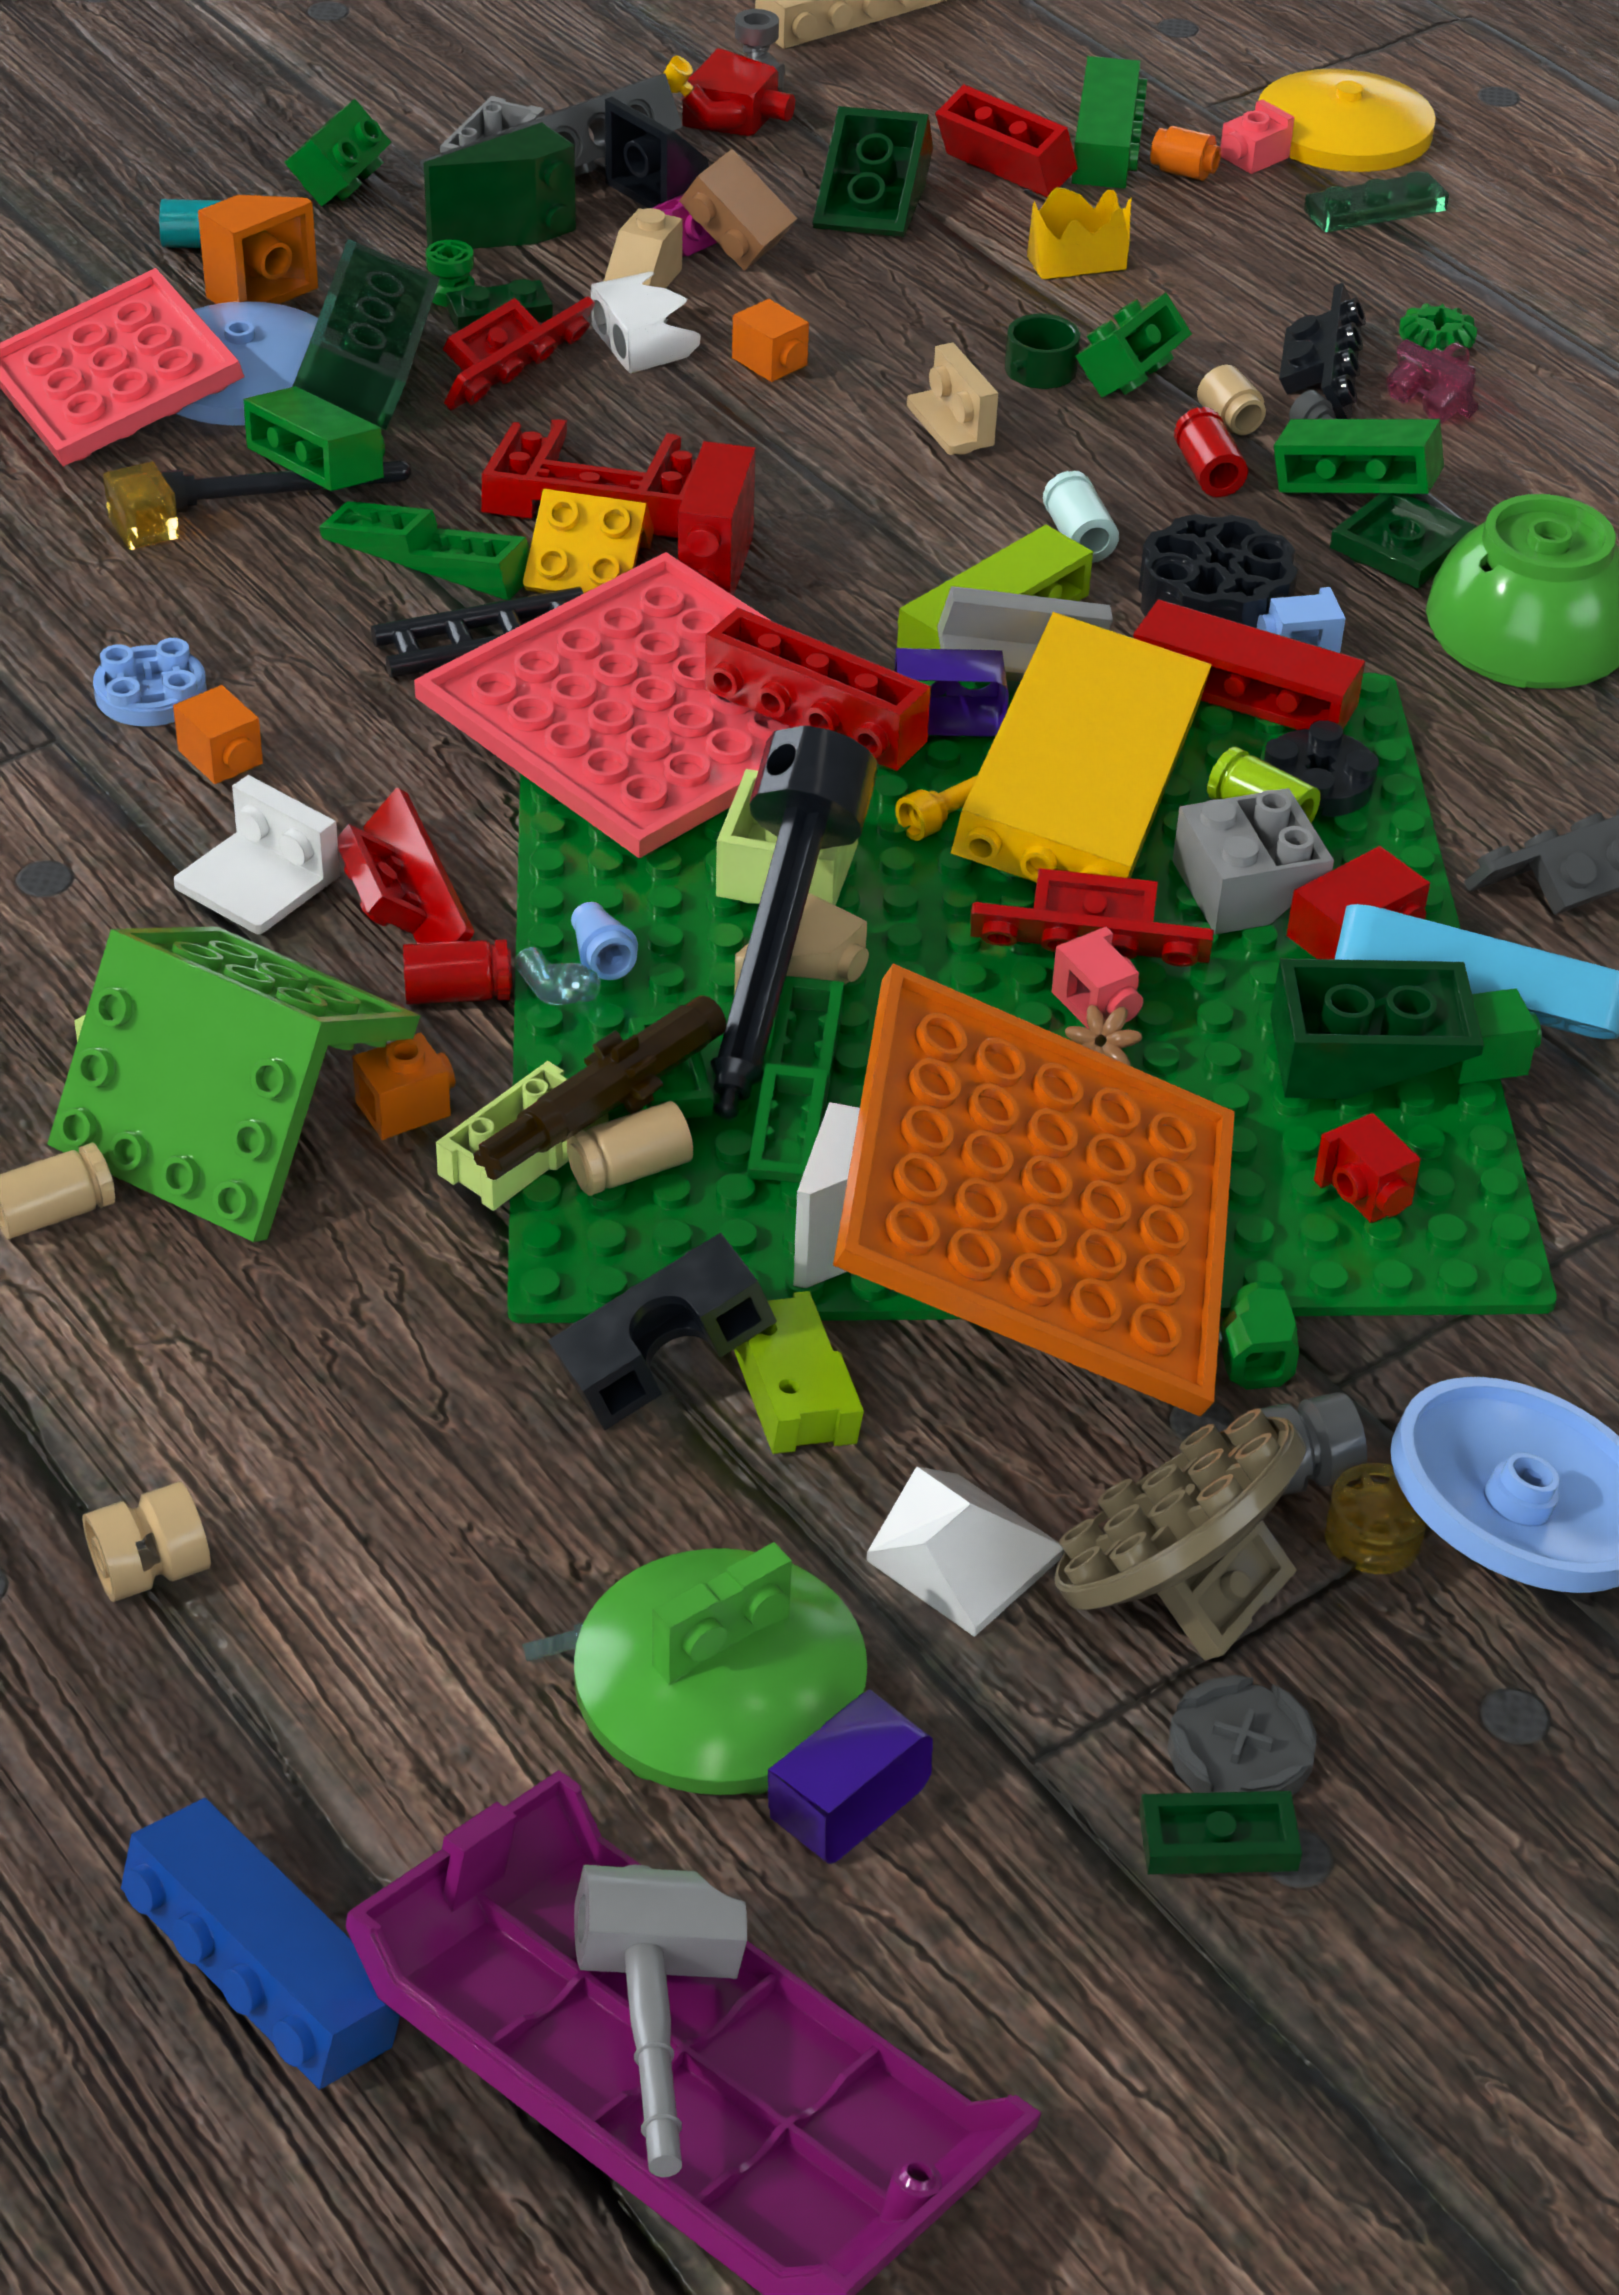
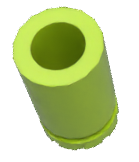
(1246, 774)

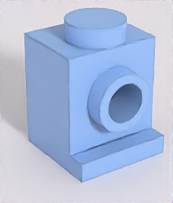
(1307, 619)

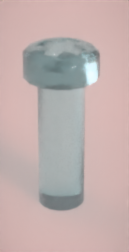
(552, 1644)

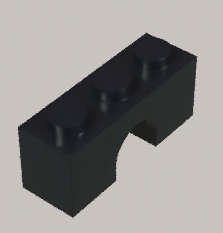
(698, 1295)

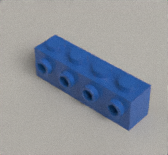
(258, 1941)

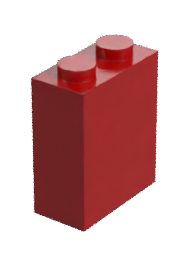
(718, 513)

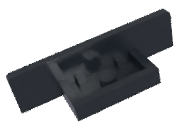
(1326, 352)

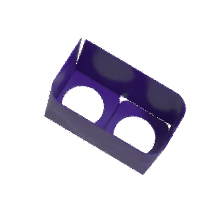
(962, 709)
(849, 1776)

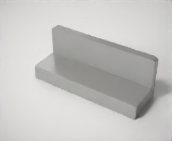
(1008, 623)

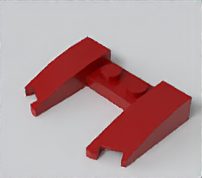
(530, 463)

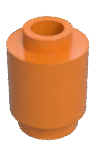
(1185, 152)

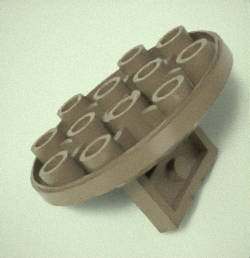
(1192, 1533)

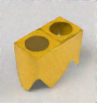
(1077, 239)

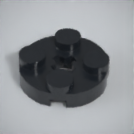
(1329, 761)

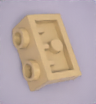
(960, 406)

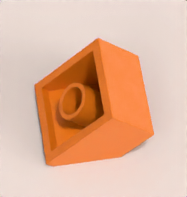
(258, 249)

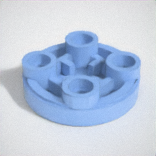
(146, 681)

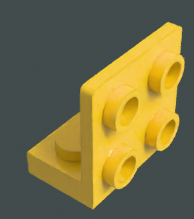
(584, 541)

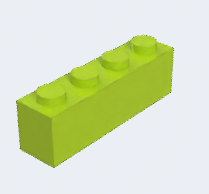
(1034, 565)

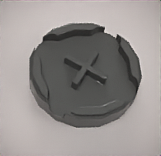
(1241, 1738)

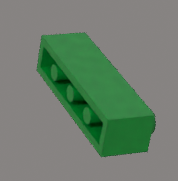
(1109, 122)

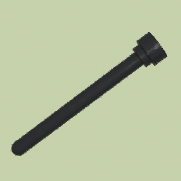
(189, 489)

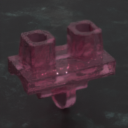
(1438, 375)

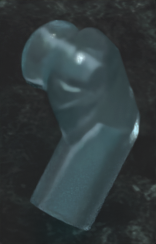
(557, 982)

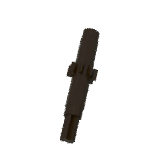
(614, 1076)

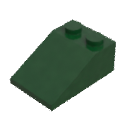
(874, 171)
(503, 190)
(1369, 1023)

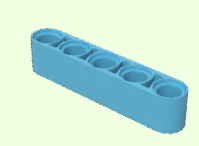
(1556, 988)

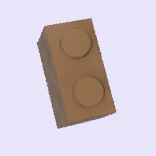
(737, 209)

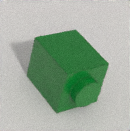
(1508, 1038)

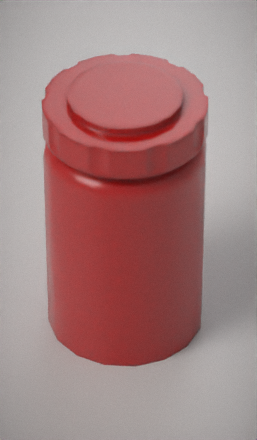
(1211, 452)
(457, 971)

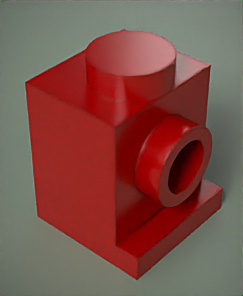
(1368, 1167)

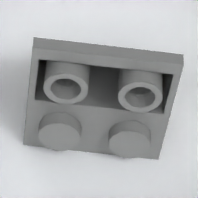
(1247, 857)

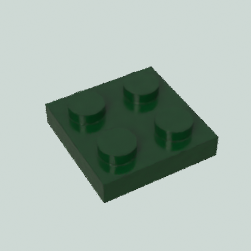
(1400, 537)

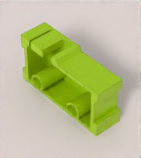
(799, 1380)

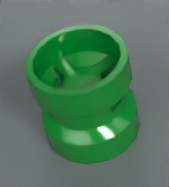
(452, 264)

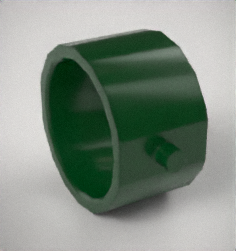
(1042, 351)

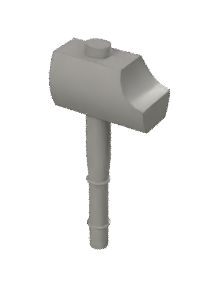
(653, 1928)

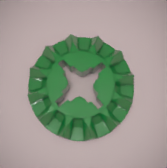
(1421, 324)

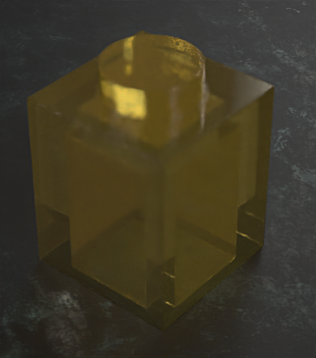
(141, 505)

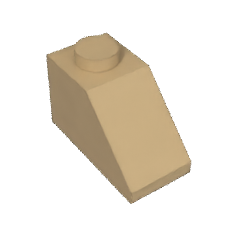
(648, 244)
(826, 946)

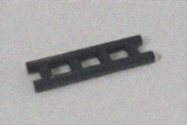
(456, 626)

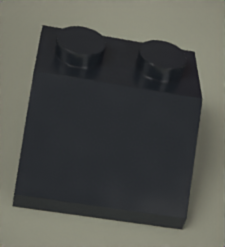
(647, 157)

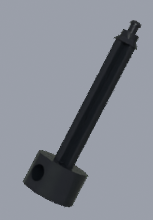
(813, 798)

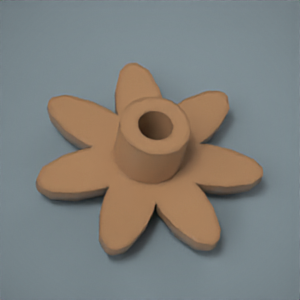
(1105, 1032)

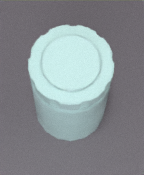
(1081, 513)

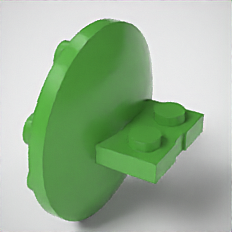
(715, 1667)

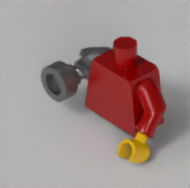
(732, 90)

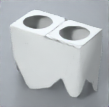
(637, 322)

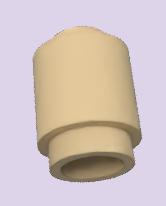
(1233, 398)

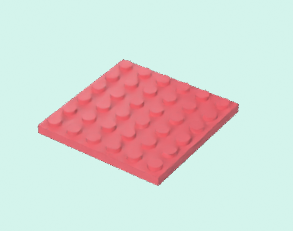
(613, 705)

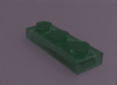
(1376, 201)

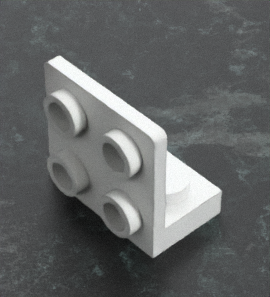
(270, 863)

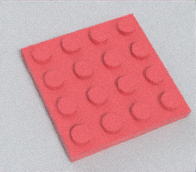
(113, 366)

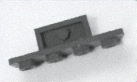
(1567, 866)

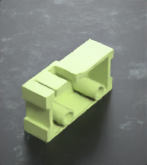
(457, 1147)

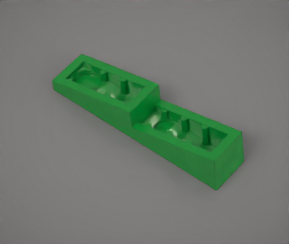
(412, 539)
(796, 1078)

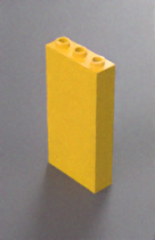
(1081, 754)

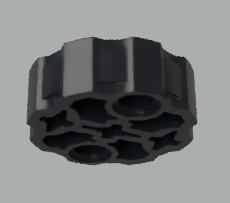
(1217, 567)

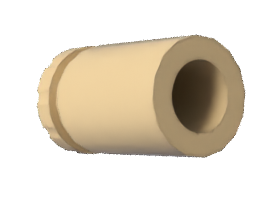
(630, 1148)
(54, 1190)

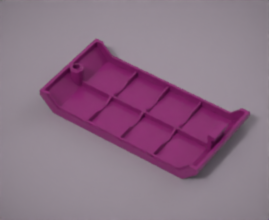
(801, 2127)

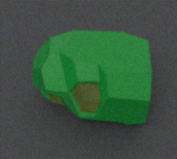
(1260, 1337)

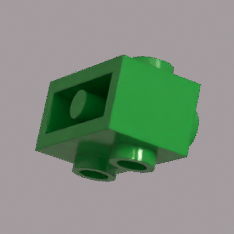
(339, 153)
(1133, 345)

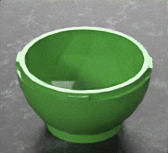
(1532, 595)

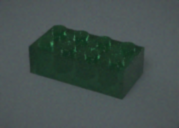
(367, 333)

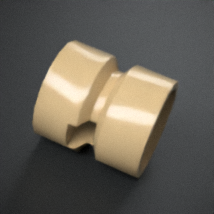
(171, 1534)

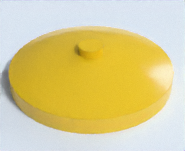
(1353, 119)

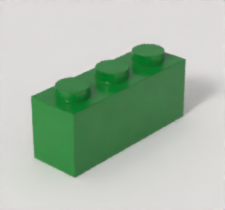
(314, 438)
(1359, 456)

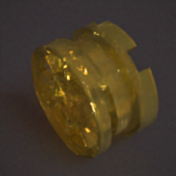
(1373, 1521)

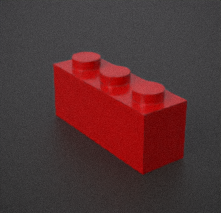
(1006, 140)

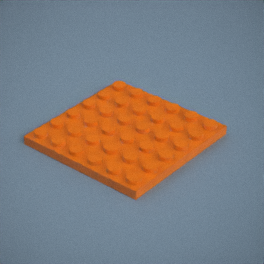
(1040, 1191)

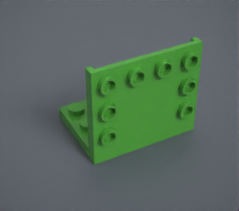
(207, 1066)

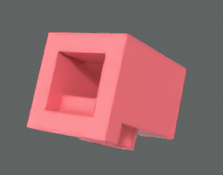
(1258, 138)
(1095, 974)

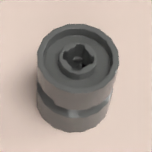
(1331, 1435)

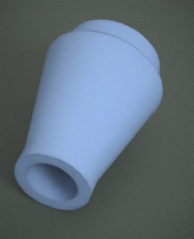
(603, 942)

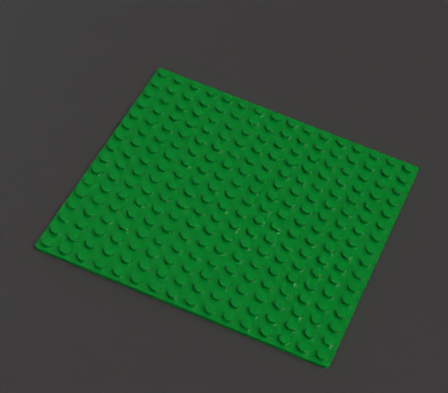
(1204, 1027)

